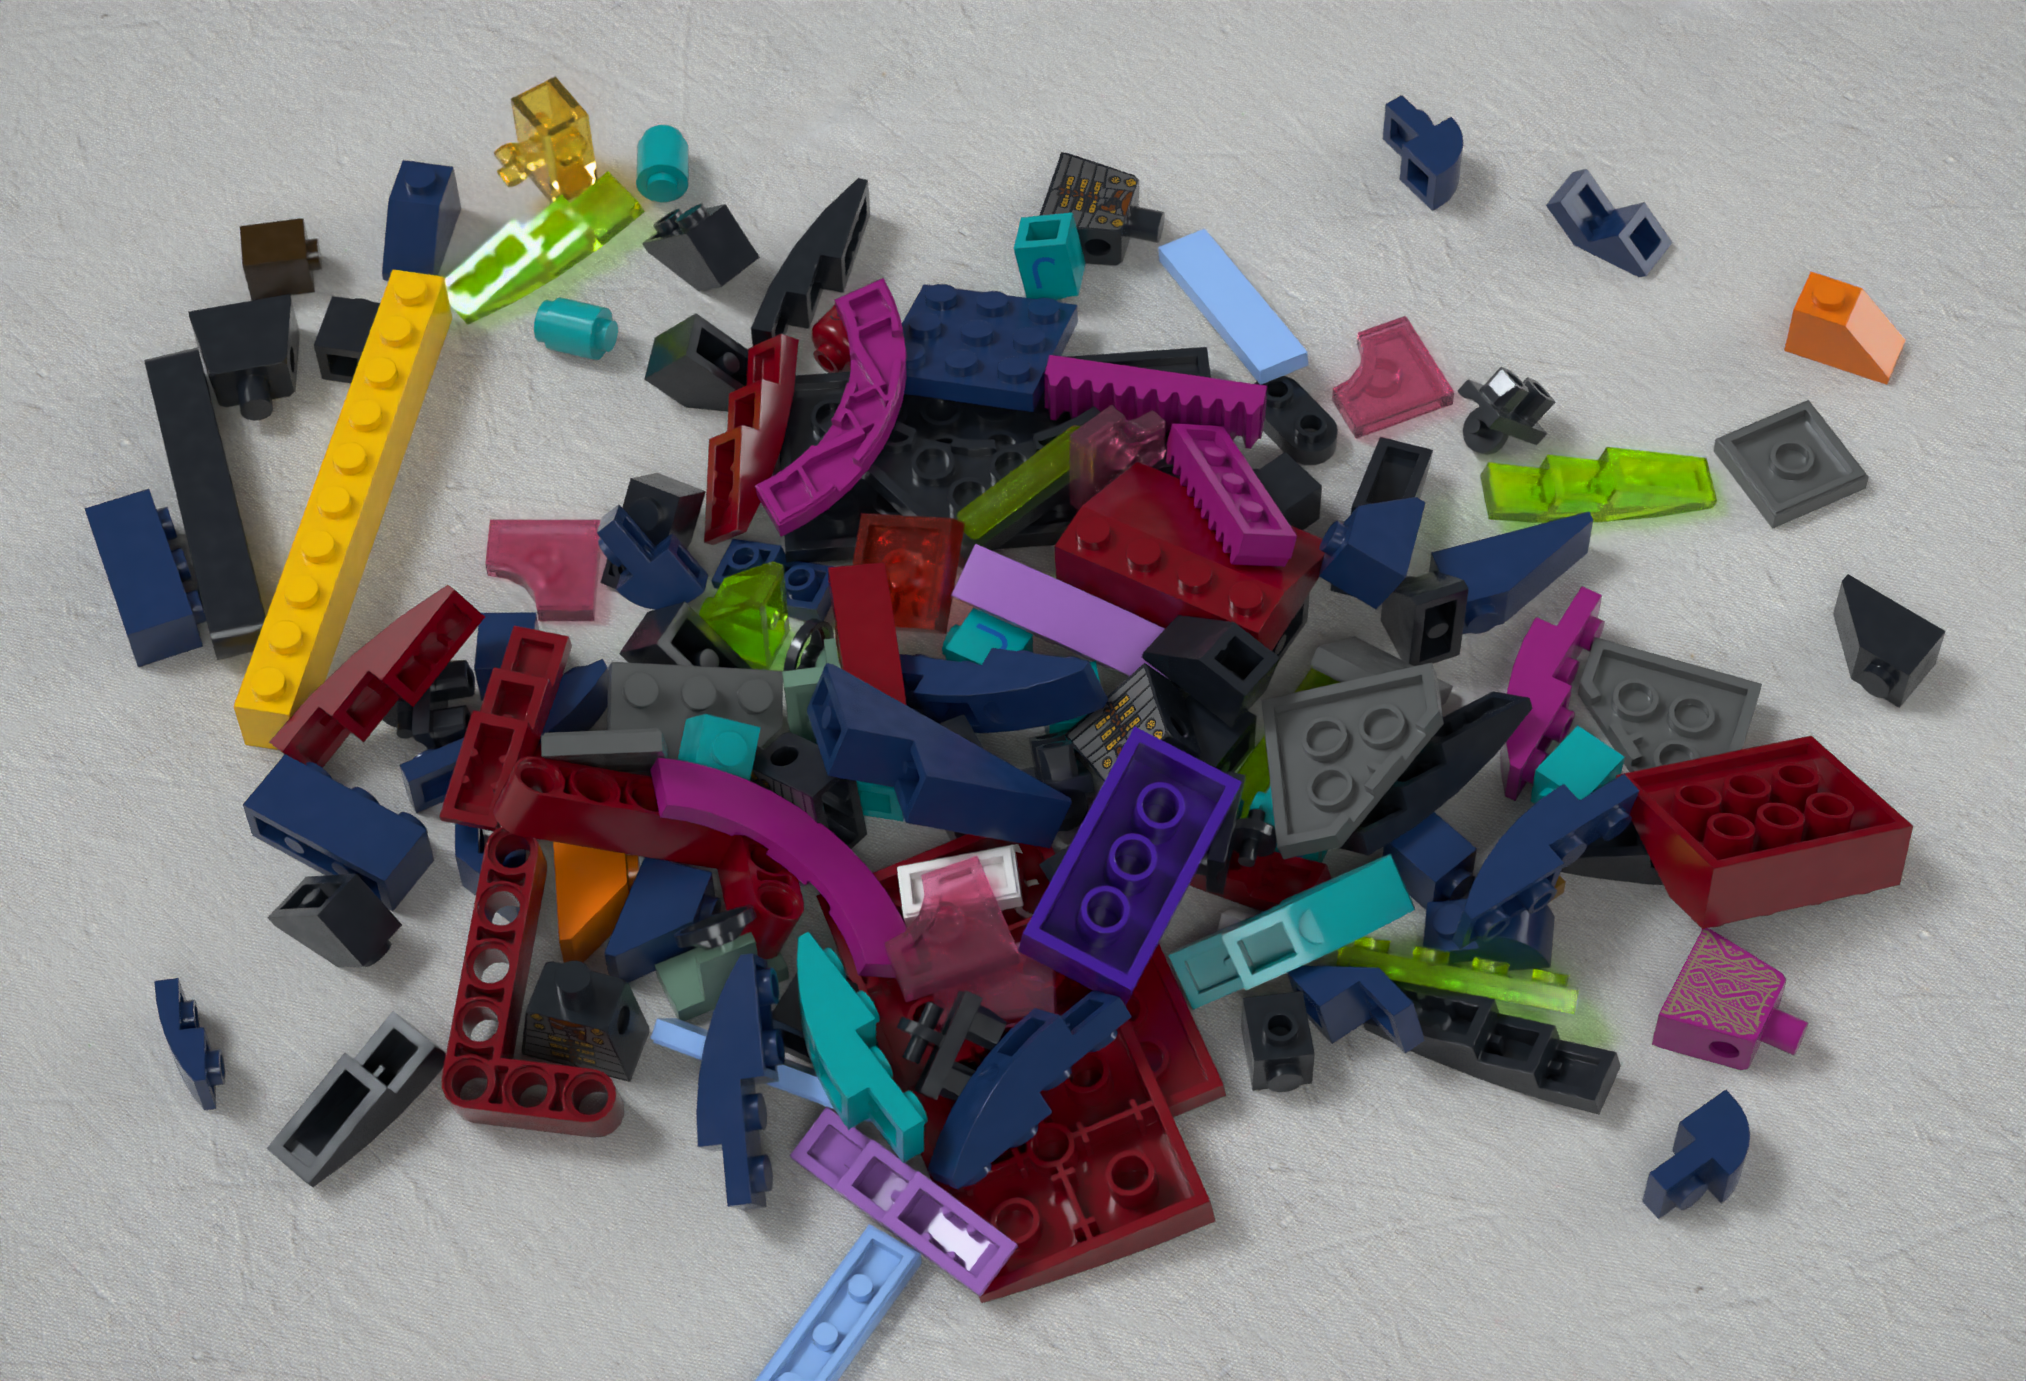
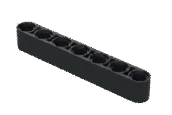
(207, 502)

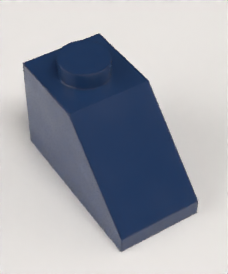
(420, 218)
(1372, 549)
(658, 906)

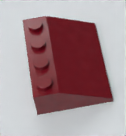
(1157, 559)
(1766, 831)

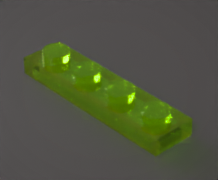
(1485, 978)

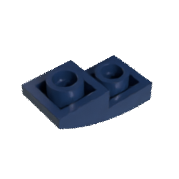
(804, 582)
(188, 1042)

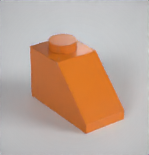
(1843, 329)
(590, 896)

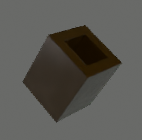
(279, 258)

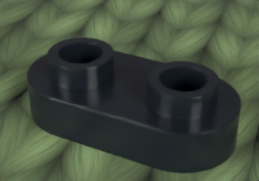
(1290, 415)

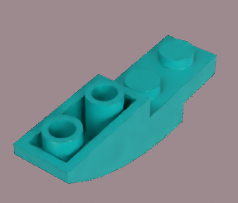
(1292, 932)
(844, 1053)

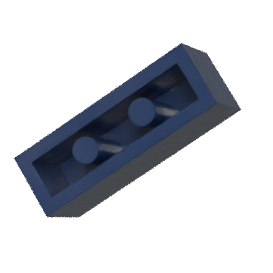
(147, 576)
(338, 829)

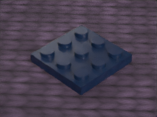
(983, 345)

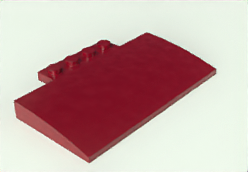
(1109, 1158)

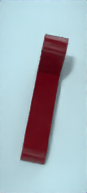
(622, 816)
(504, 1003)

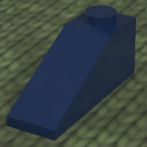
(1513, 567)

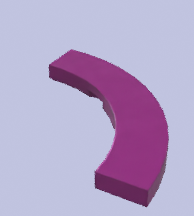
(861, 420)
(796, 842)

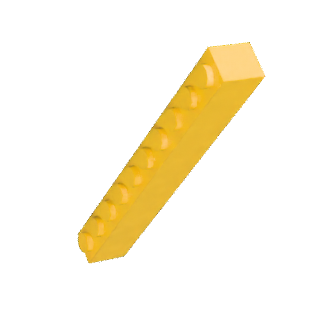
(345, 505)

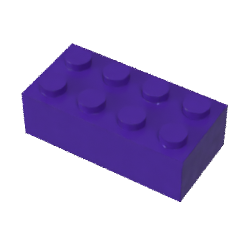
(1129, 866)

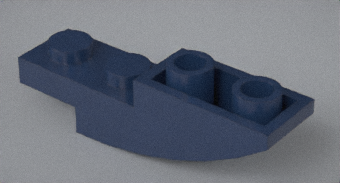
(1004, 692)
(576, 708)
(1534, 850)
(736, 1056)
(1003, 1095)

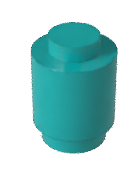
(662, 164)
(575, 328)

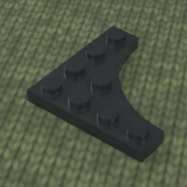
(943, 478)

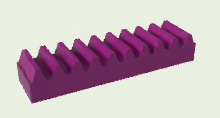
(1175, 397)
(1229, 495)

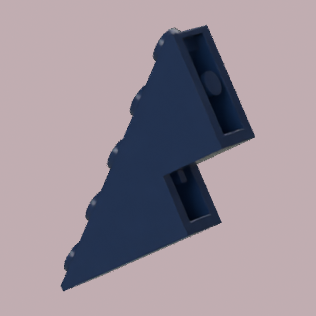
(934, 772)

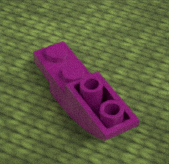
(1545, 675)

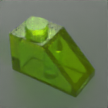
(751, 613)

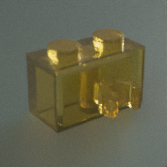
(551, 145)

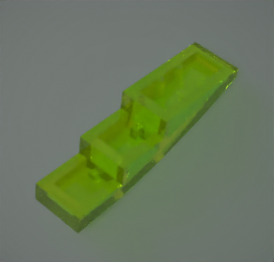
(548, 246)
(1613, 488)

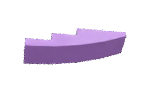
(1055, 611)
(904, 1202)

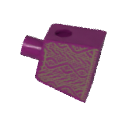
(1726, 1006)

